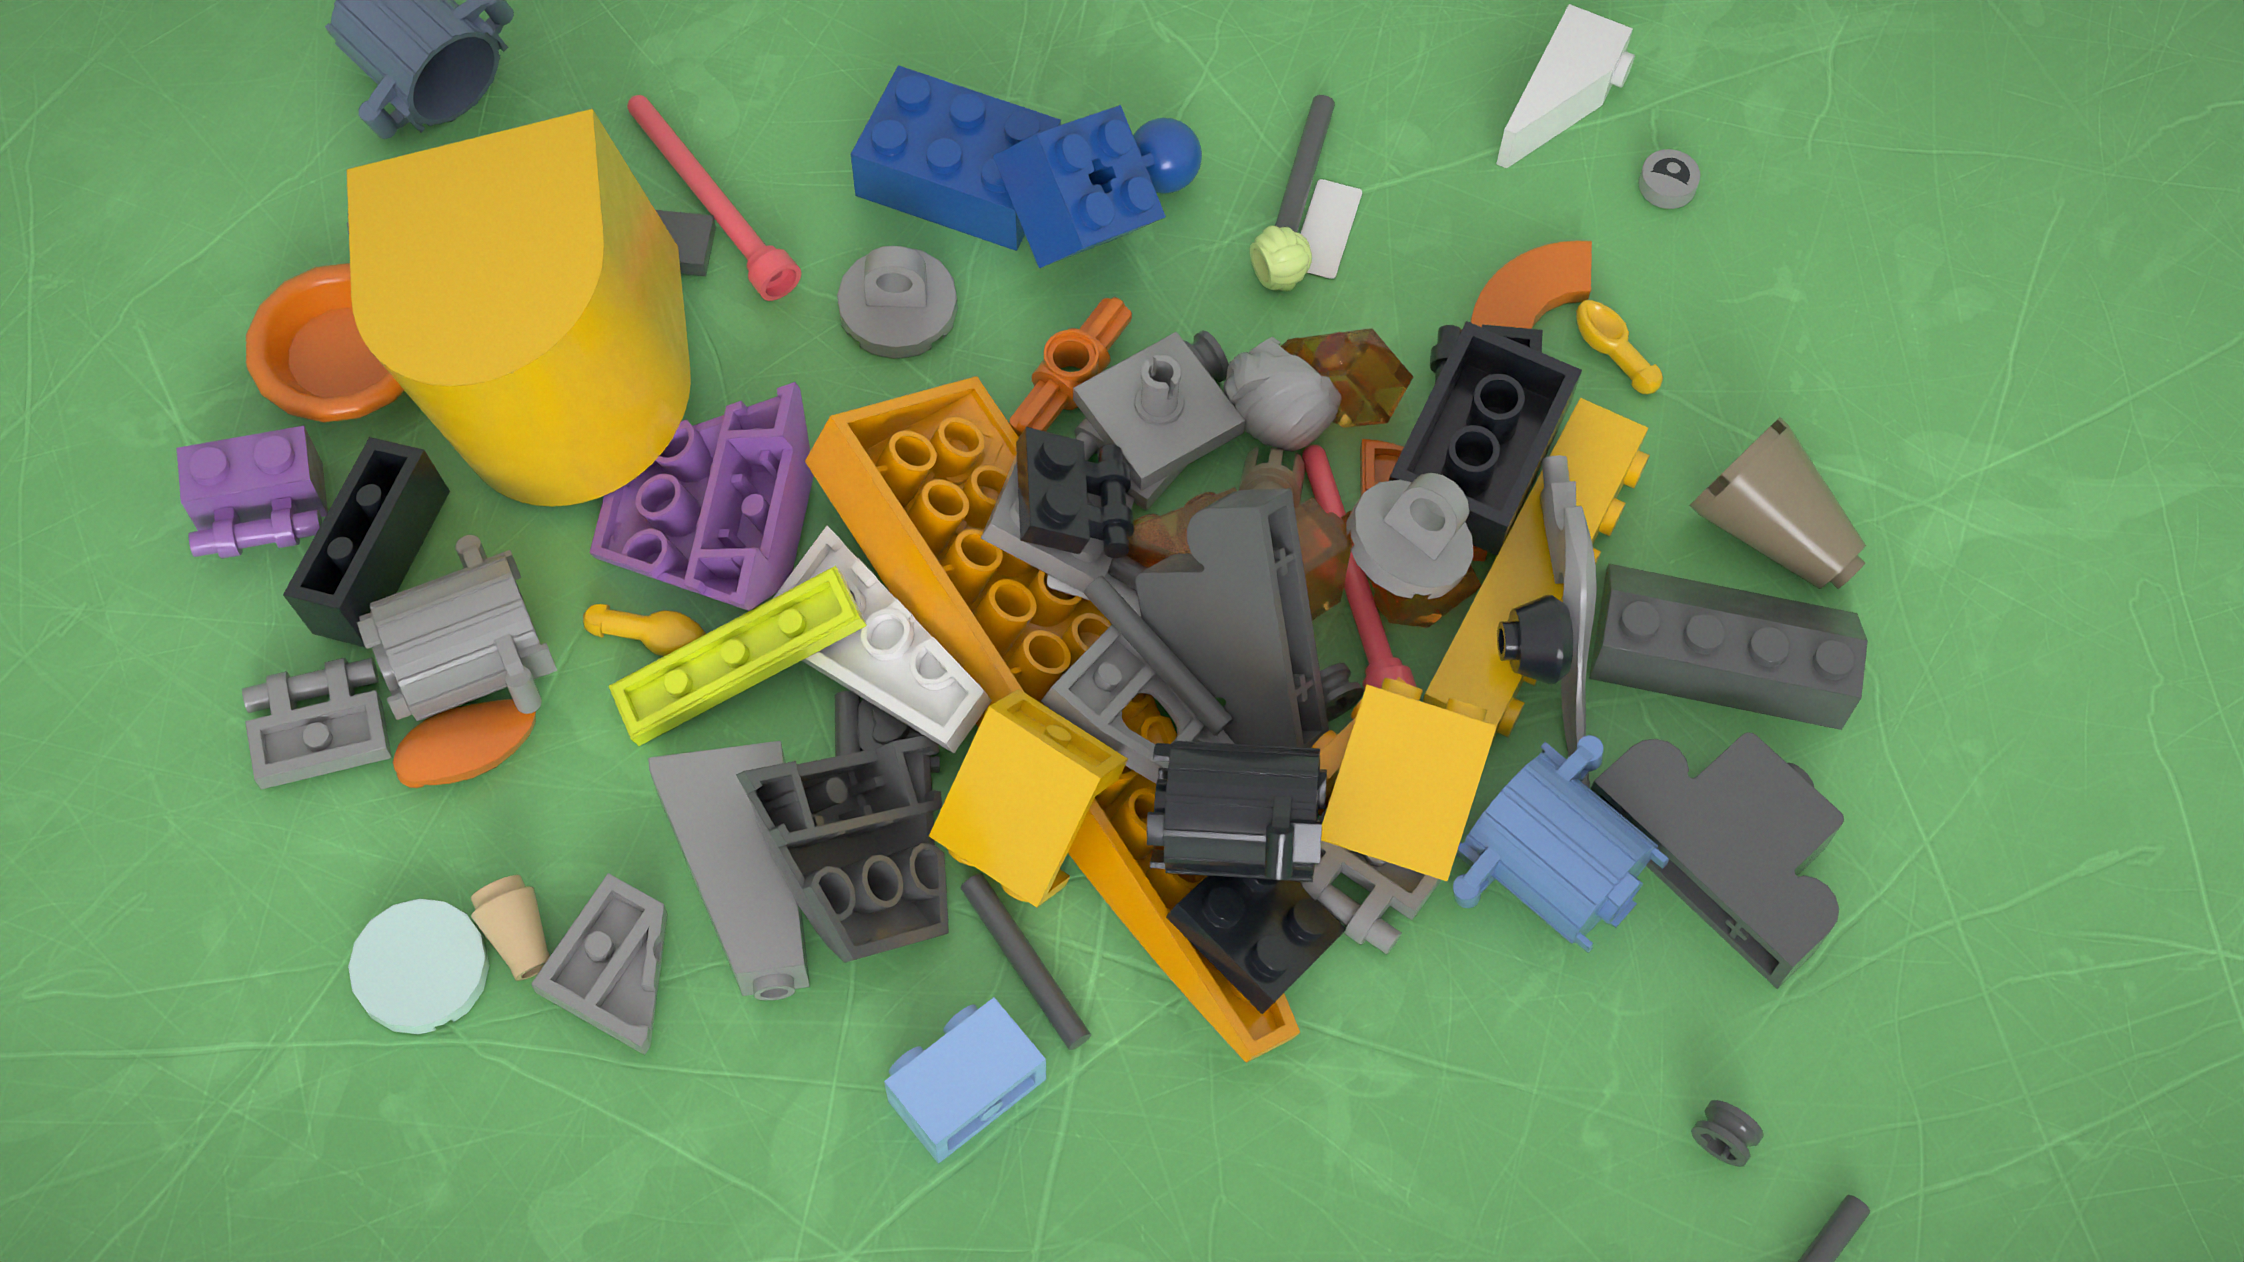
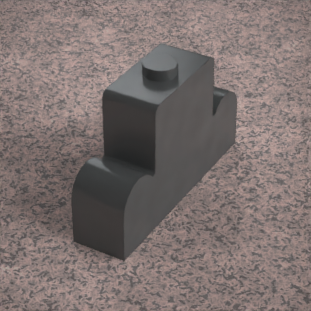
(1243, 617)
(1735, 844)

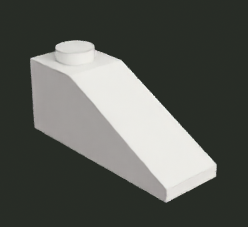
(1569, 81)

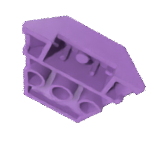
(717, 504)

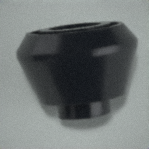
(1538, 639)

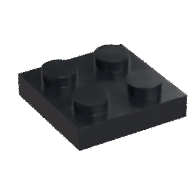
(1256, 932)

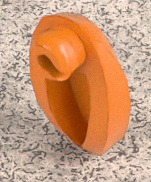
(461, 743)

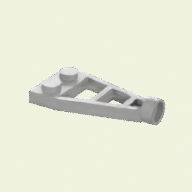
(1104, 684)

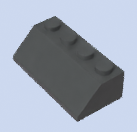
(1729, 647)

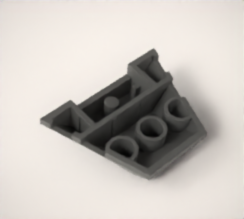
(858, 844)

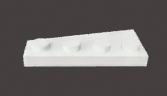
(893, 657)

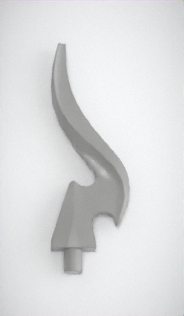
(1575, 567)

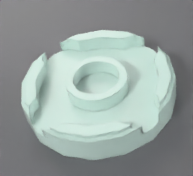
(418, 966)

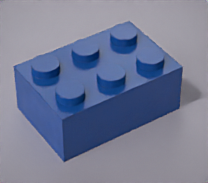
(934, 153)

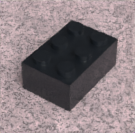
(1490, 427)

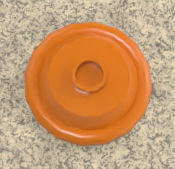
(310, 353)

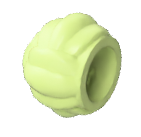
(1280, 257)

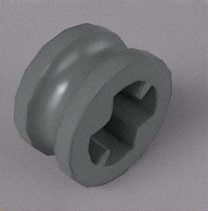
(1210, 355)
(1337, 690)
(1727, 1133)

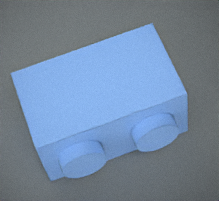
(964, 1078)

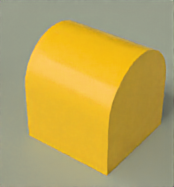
(525, 305)

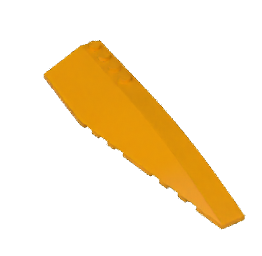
(1014, 636)

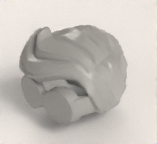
(1280, 396)

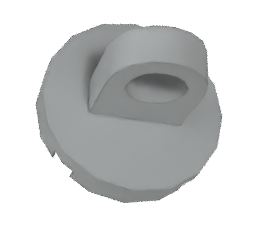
(897, 301)
(1412, 535)

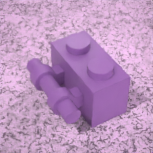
(252, 491)

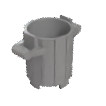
(458, 638)

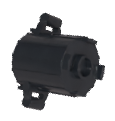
(1237, 810)

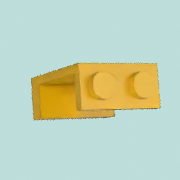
(1408, 779)
(1024, 796)

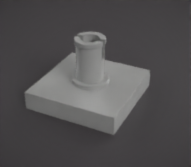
(1159, 410)

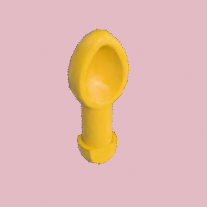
(1609, 335)
(659, 632)

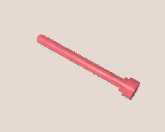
(770, 269)
(1356, 584)

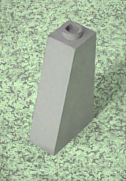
(733, 866)

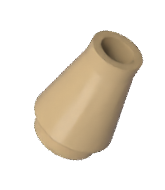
(512, 923)

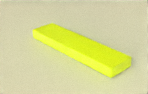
(737, 656)

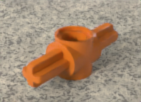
(1073, 347)

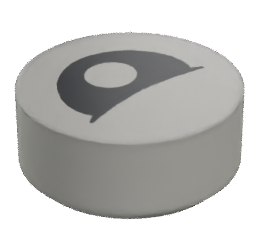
(1669, 179)

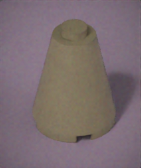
(1784, 510)

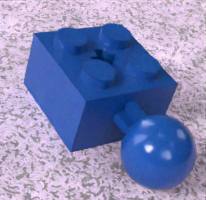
(1095, 180)

